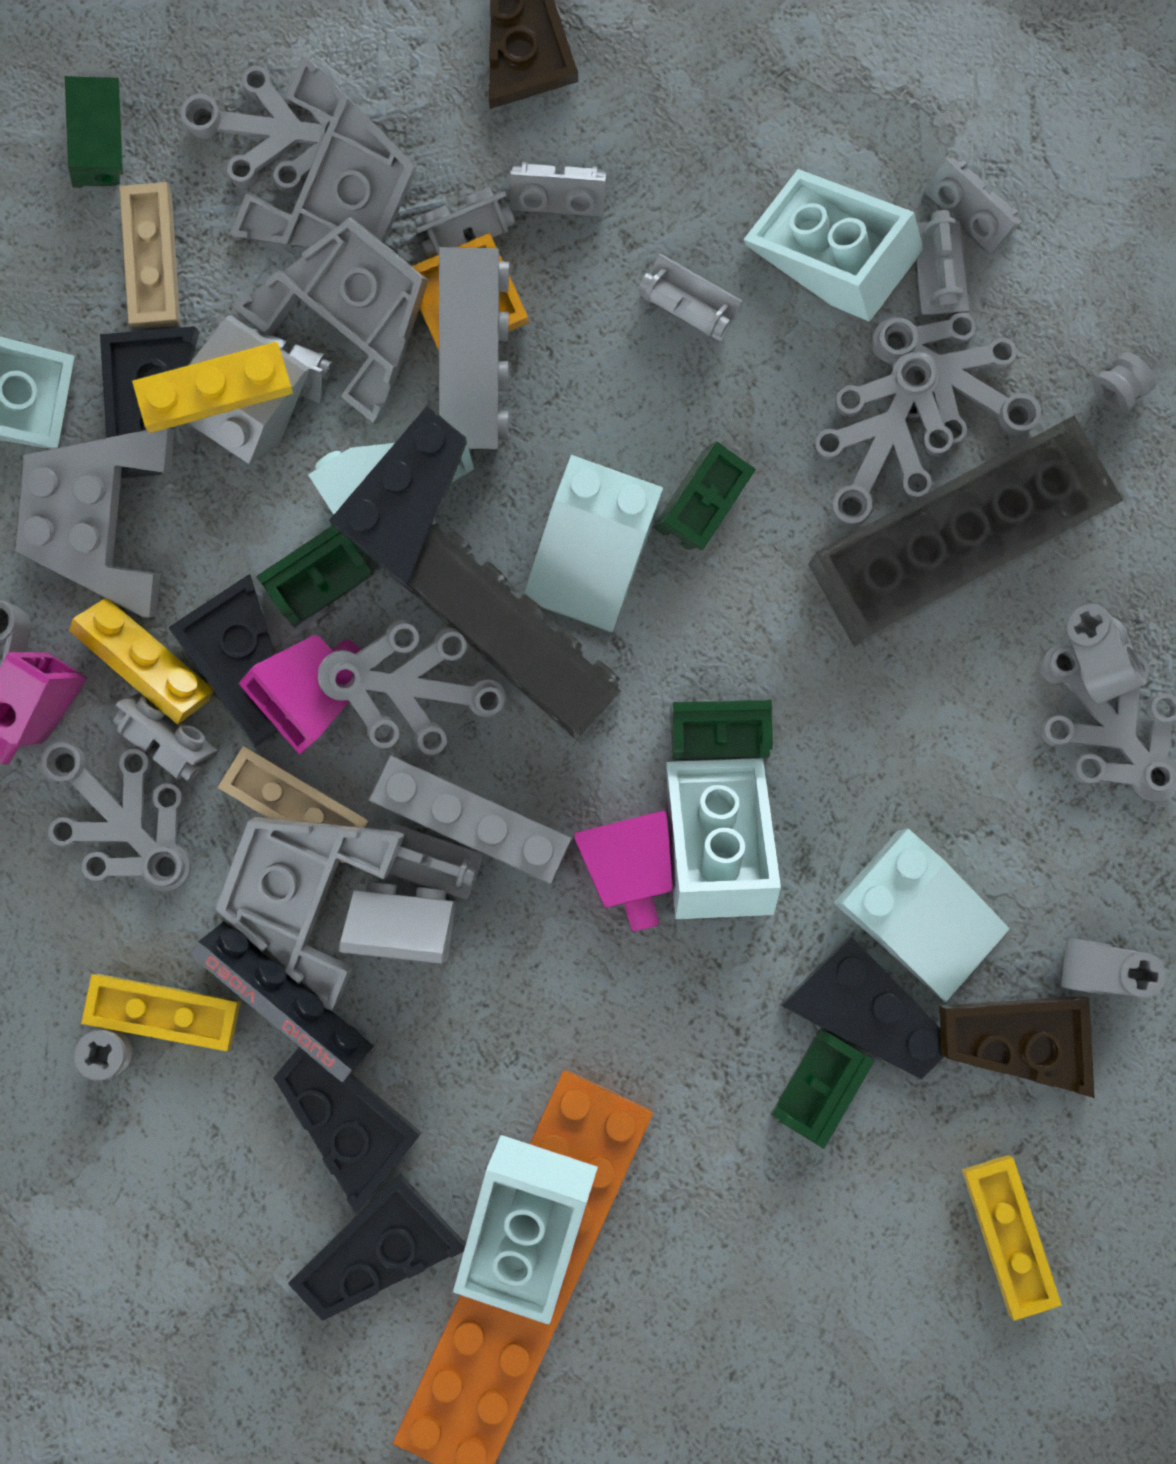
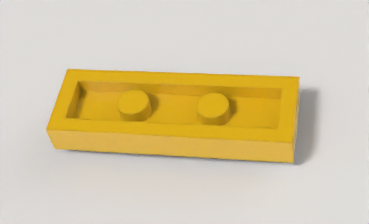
(212, 387)
(141, 660)
(161, 1012)
(1011, 1237)

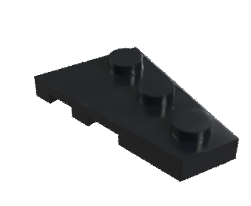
(133, 357)
(400, 497)
(224, 643)
(868, 1008)
(348, 1123)
(377, 1248)

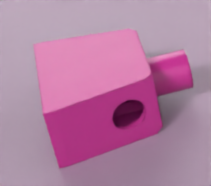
(290, 691)
(33, 698)
(630, 865)

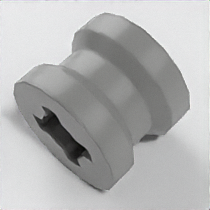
(1124, 383)
(114, 1048)

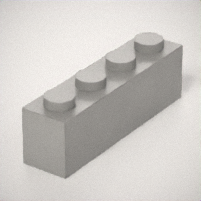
(470, 344)
(470, 819)

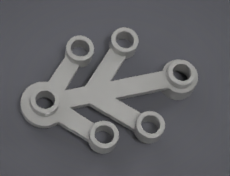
(281, 132)
(953, 373)
(888, 430)
(405, 683)
(1115, 730)
(124, 822)

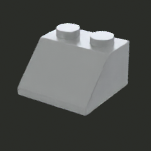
(258, 427)
(399, 925)

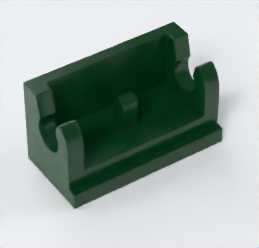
(93, 131)
(704, 496)
(314, 575)
(721, 729)
(822, 1088)

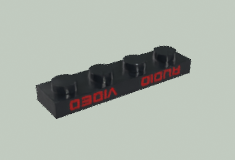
(282, 1000)

